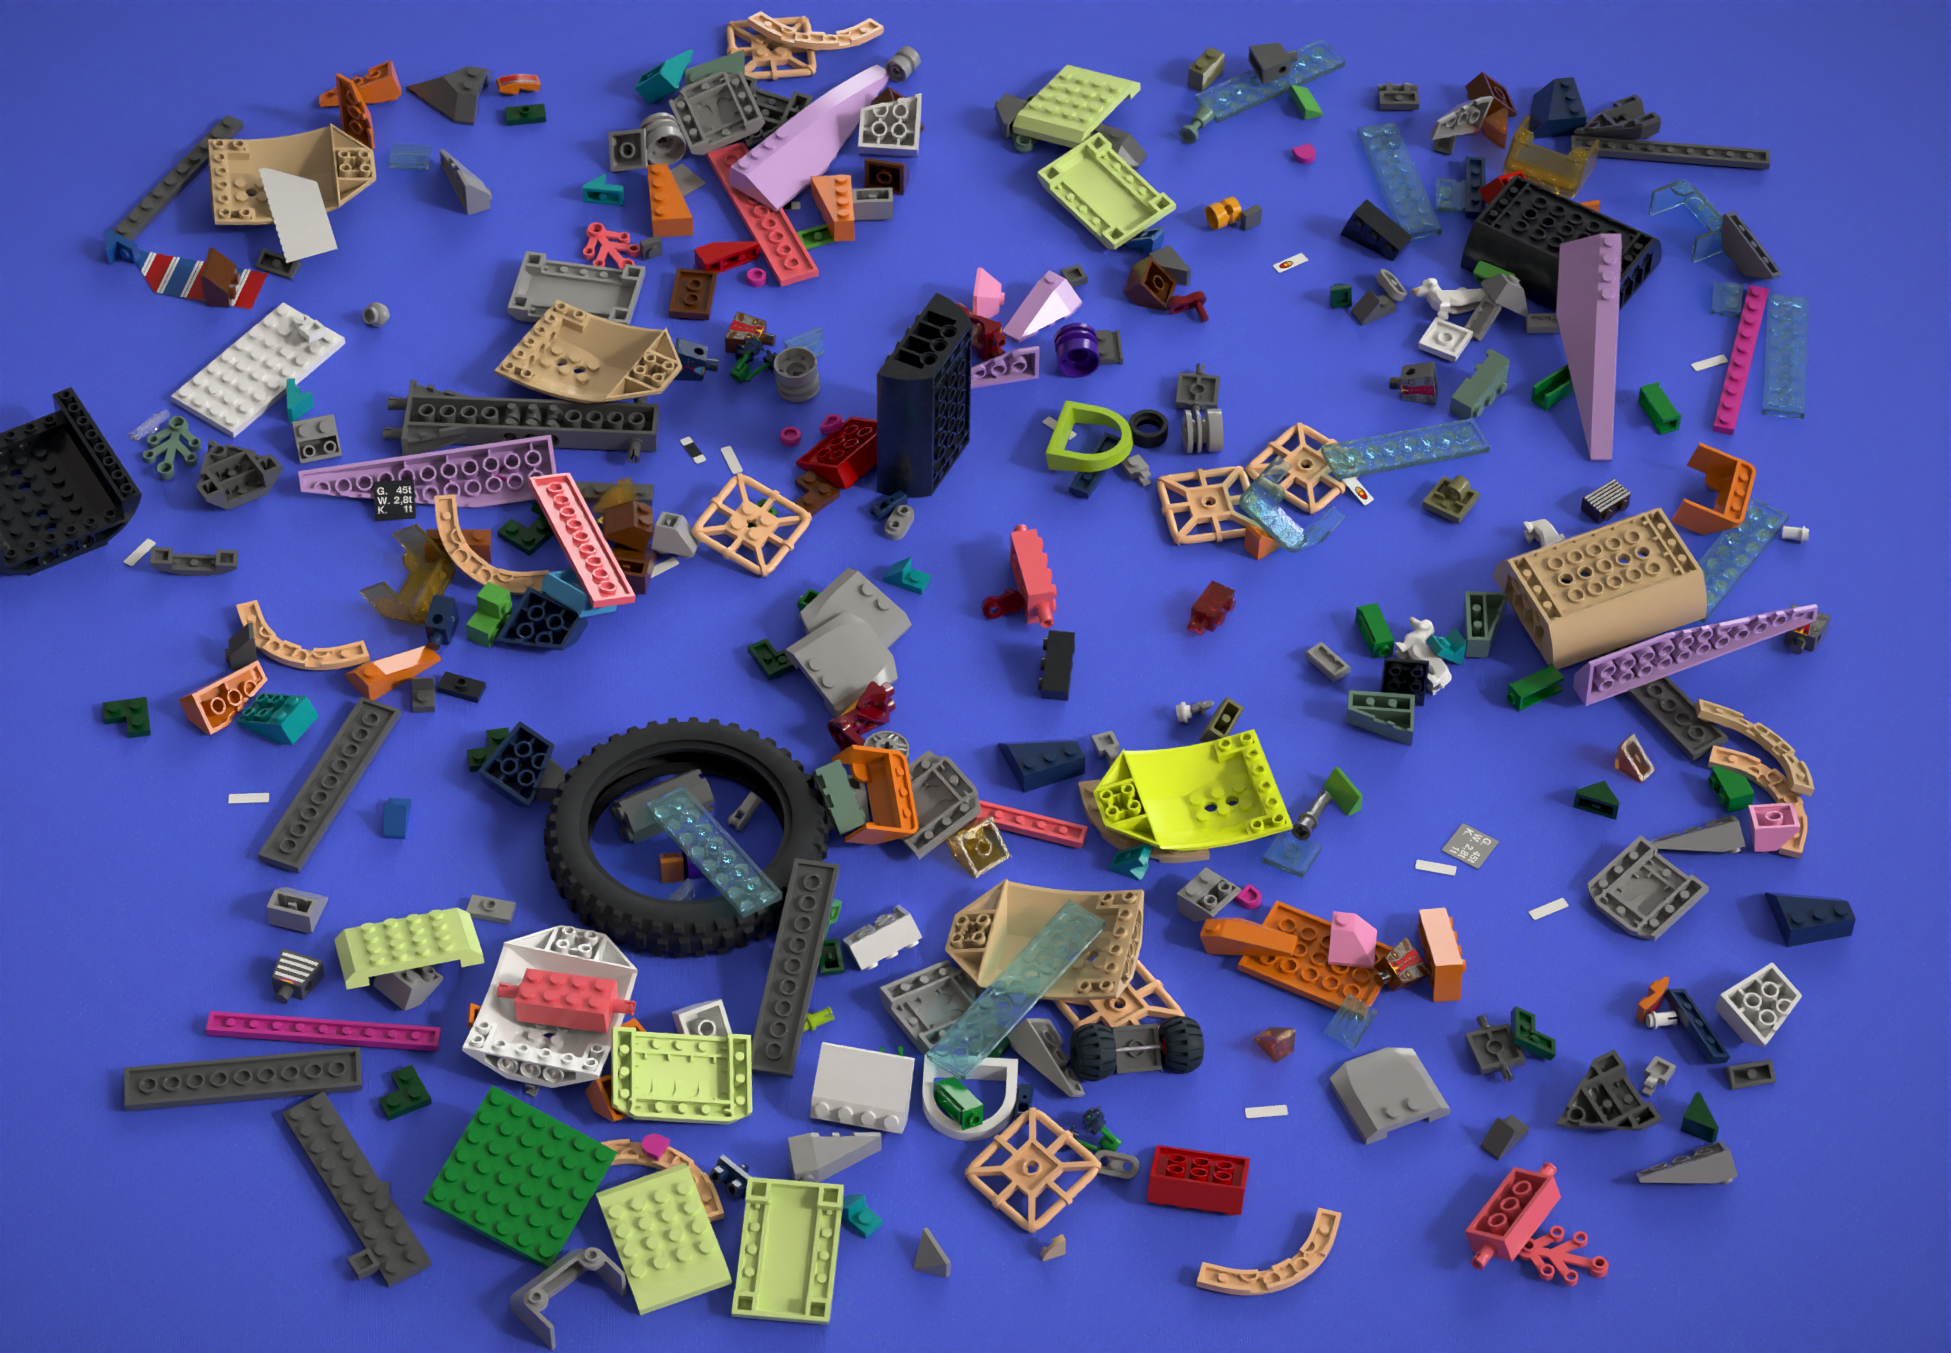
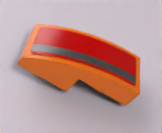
(512, 83)
(1653, 1000)

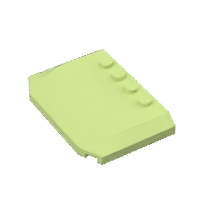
(681, 1076)

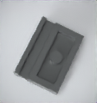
(1109, 347)

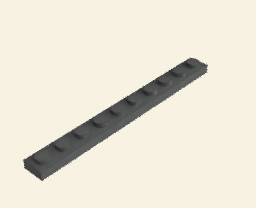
(1675, 152)
(175, 181)

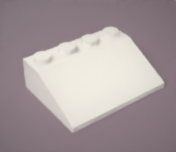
(862, 1088)

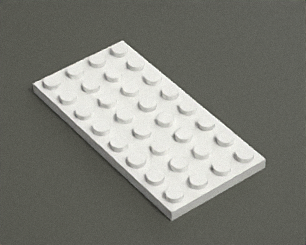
(255, 372)

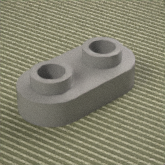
(1392, 286)
(899, 522)
(1116, 1164)

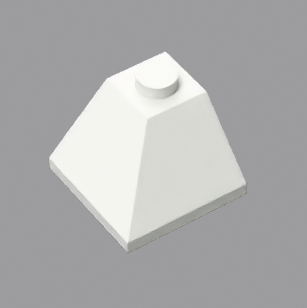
(703, 1019)

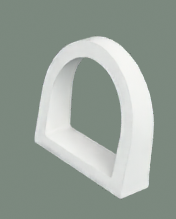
(989, 1069)

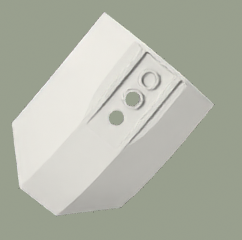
(519, 1048)

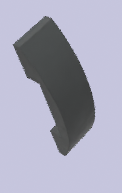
(193, 564)

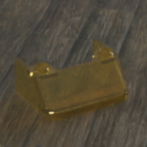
(1547, 167)
(429, 575)

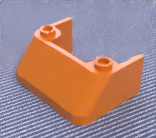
(1732, 481)
(888, 793)

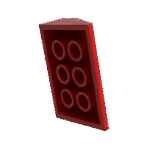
(844, 454)
(1198, 1180)

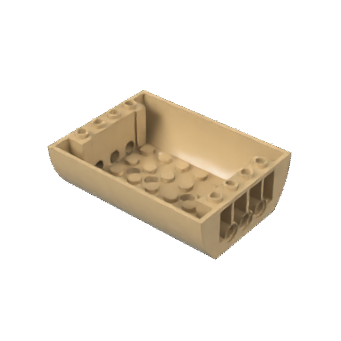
(1617, 600)

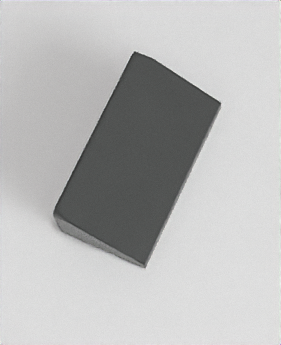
(276, 264)
(1750, 1074)

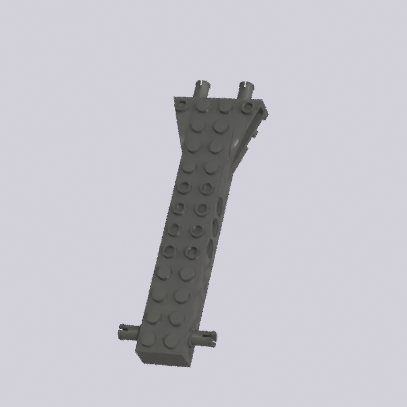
(449, 418)

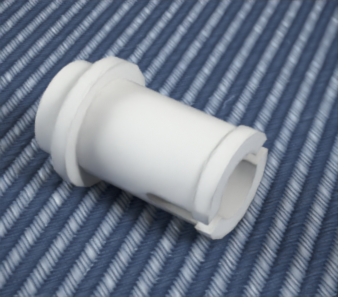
(1795, 533)
(1656, 1020)

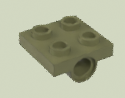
(1451, 498)

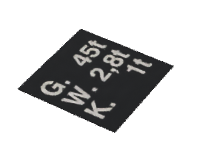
(394, 500)

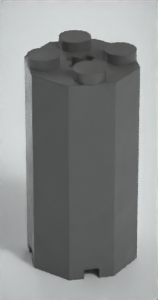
(631, 813)

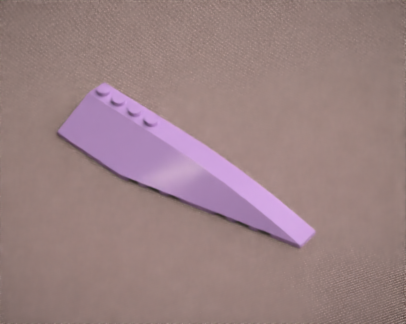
(807, 142)
(1589, 331)
(459, 471)
(1680, 651)

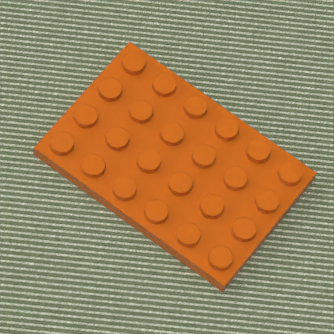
(1308, 967)

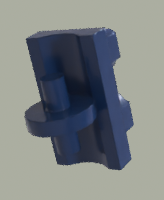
(731, 1175)

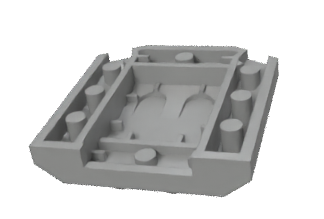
(716, 112)
(860, 598)
(843, 660)
(942, 801)
(1644, 891)
(929, 1002)
(1387, 1092)

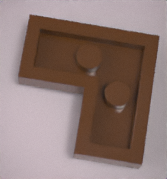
(818, 492)

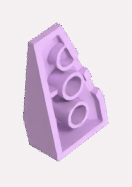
(1044, 305)
(1007, 368)

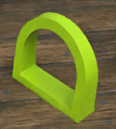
(1076, 412)

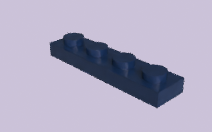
(1474, 180)
(1086, 482)
(1697, 1026)

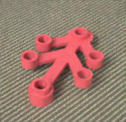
(597, 233)
(1559, 1256)

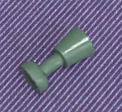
(1201, 118)

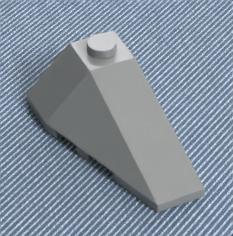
(1041, 1046)

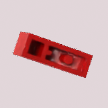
(1492, 189)
(726, 255)

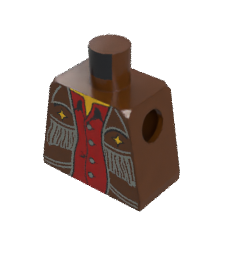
(747, 326)
(1401, 967)

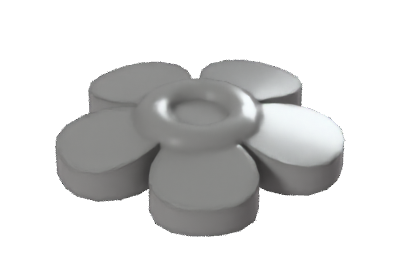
(1201, 706)

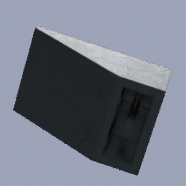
(1405, 677)

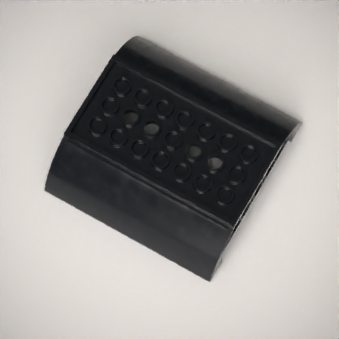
(70, 479)

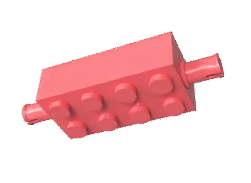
(1032, 576)
(566, 1000)
(1512, 1214)

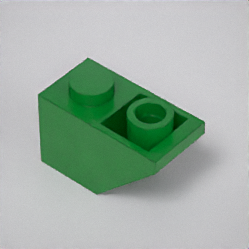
(1731, 789)

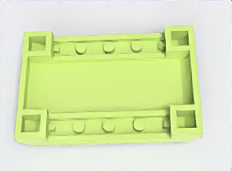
(1072, 106)
(1104, 192)
(407, 945)
(663, 1238)
(788, 1251)

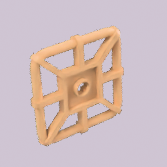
(779, 56)
(1299, 457)
(1196, 504)
(747, 513)
(1133, 1005)
(1032, 1184)

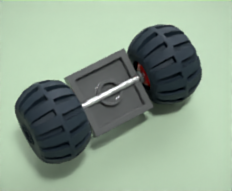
(1136, 1048)

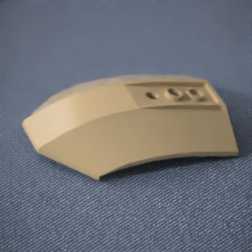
(322, 155)
(616, 358)
(1011, 914)

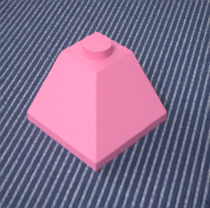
(987, 295)
(1772, 825)
(1351, 941)

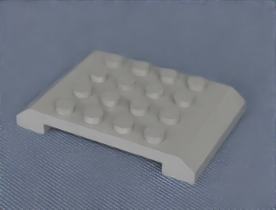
(594, 289)

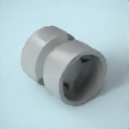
(903, 64)

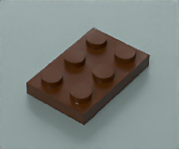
(693, 294)

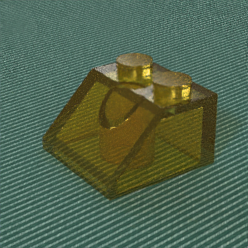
(620, 492)
(978, 846)

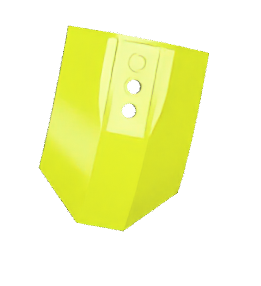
(1165, 794)

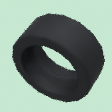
(1152, 417)

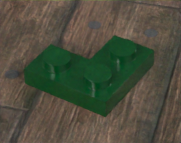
(524, 538)
(769, 660)
(132, 711)
(478, 756)
(1526, 1037)
(408, 1098)

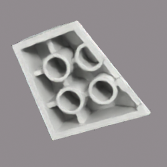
(891, 127)
(883, 939)
(1758, 1005)

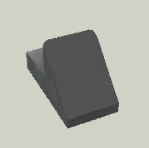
(1372, 307)
(423, 694)
(1504, 1136)

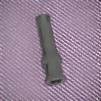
(1309, 820)

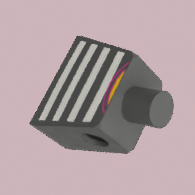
(295, 975)

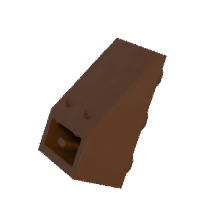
(636, 565)

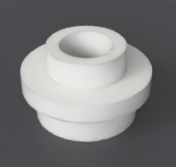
(1183, 712)

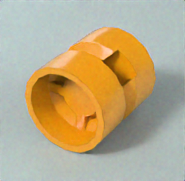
(1223, 213)

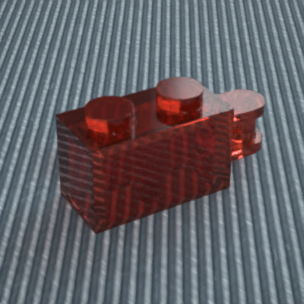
(1211, 608)

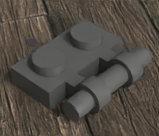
(1398, 96)

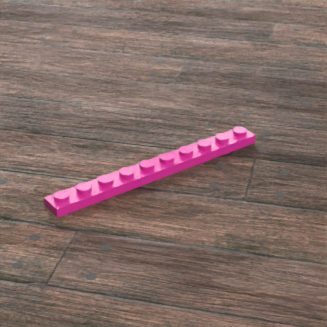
(1740, 360)
(323, 1031)

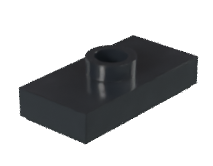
(461, 687)

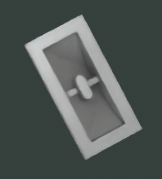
(931, 1257)

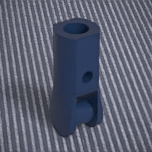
(886, 507)
(1023, 1099)

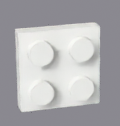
(1445, 339)

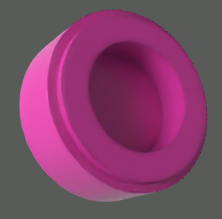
(756, 277)
(790, 436)

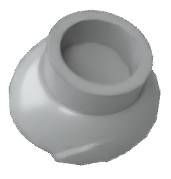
(376, 314)

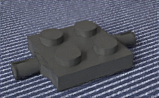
(1197, 390)
(1493, 1049)

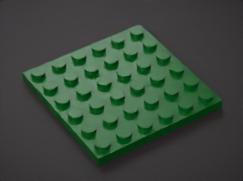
(520, 1177)

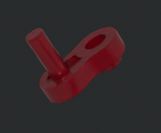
(1192, 301)
(1006, 603)

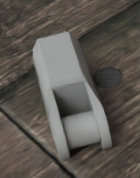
(747, 808)

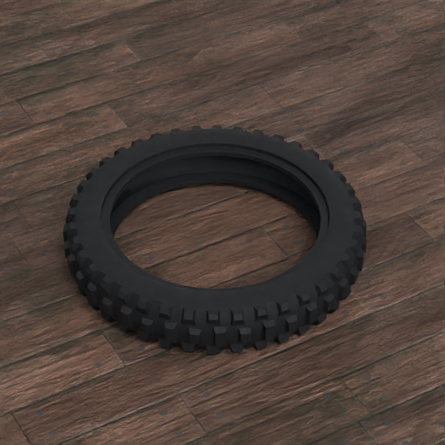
(659, 752)

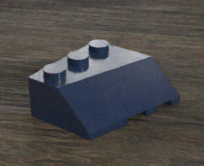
(1557, 109)
(542, 623)
(1043, 762)
(518, 765)
(1810, 918)

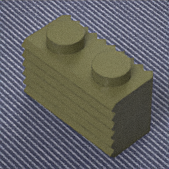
(1206, 69)
(1222, 721)

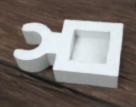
(310, 330)

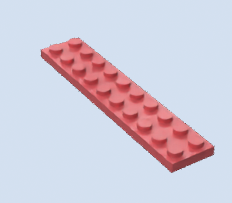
(772, 229)
(581, 540)

